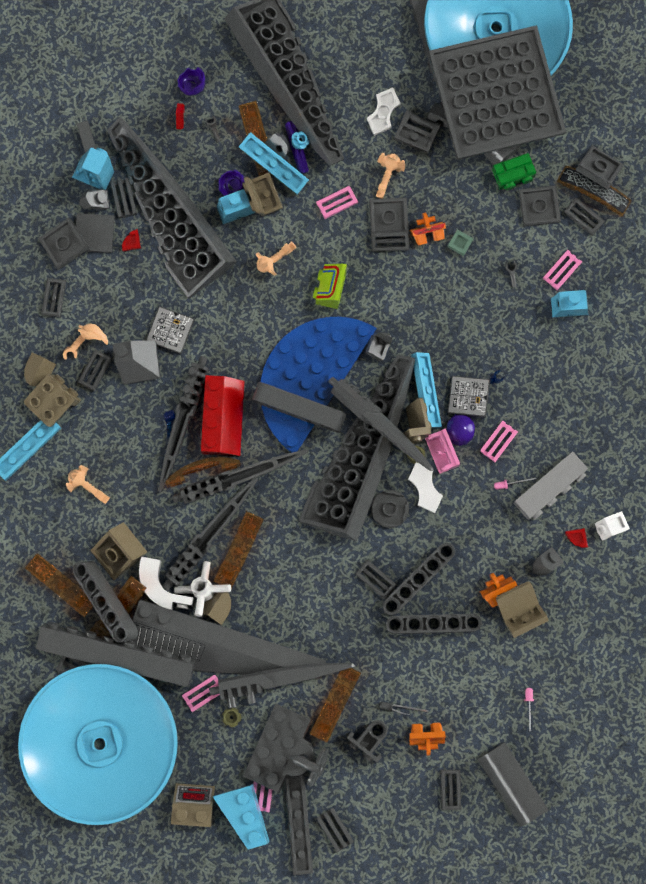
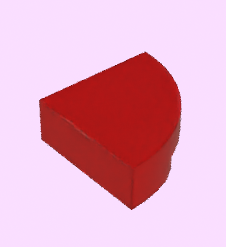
(180, 110)
(132, 241)
(577, 537)

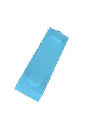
(273, 163)
(426, 387)
(26, 448)

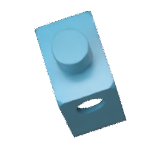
(234, 206)
(570, 303)

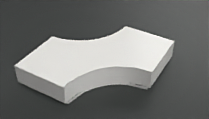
(380, 119)
(428, 496)

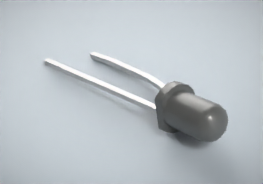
(388, 706)

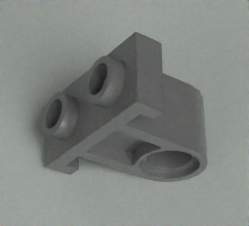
(368, 741)

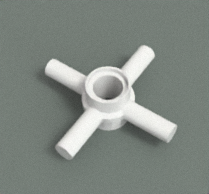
(197, 586)

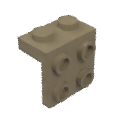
(263, 194)
(51, 399)
(418, 421)
(521, 609)

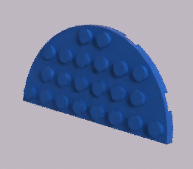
(304, 365)

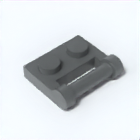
(414, 136)

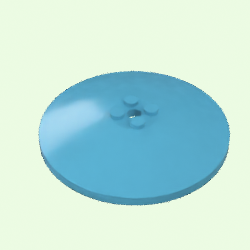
(467, 20)
(61, 752)

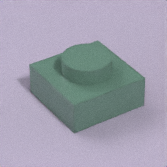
(460, 242)

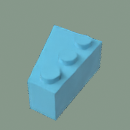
(95, 168)
(244, 815)

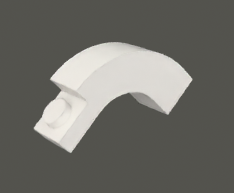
(149, 577)

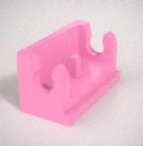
(442, 451)

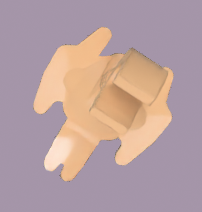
(391, 162)
(265, 264)
(89, 332)
(77, 478)

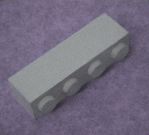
(550, 486)

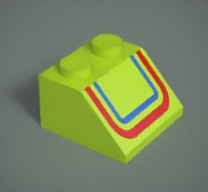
(331, 285)

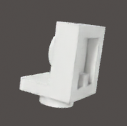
(611, 525)

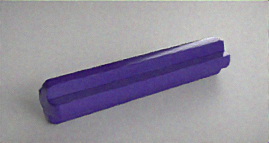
(298, 154)

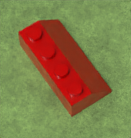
(222, 416)

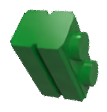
(514, 171)

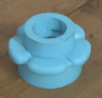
(296, 143)

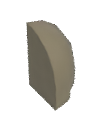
(37, 369)
(218, 607)

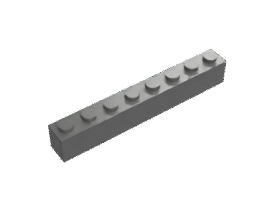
(105, 650)

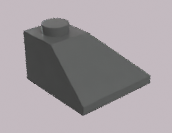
(137, 361)

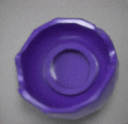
(191, 75)
(233, 178)
(460, 429)

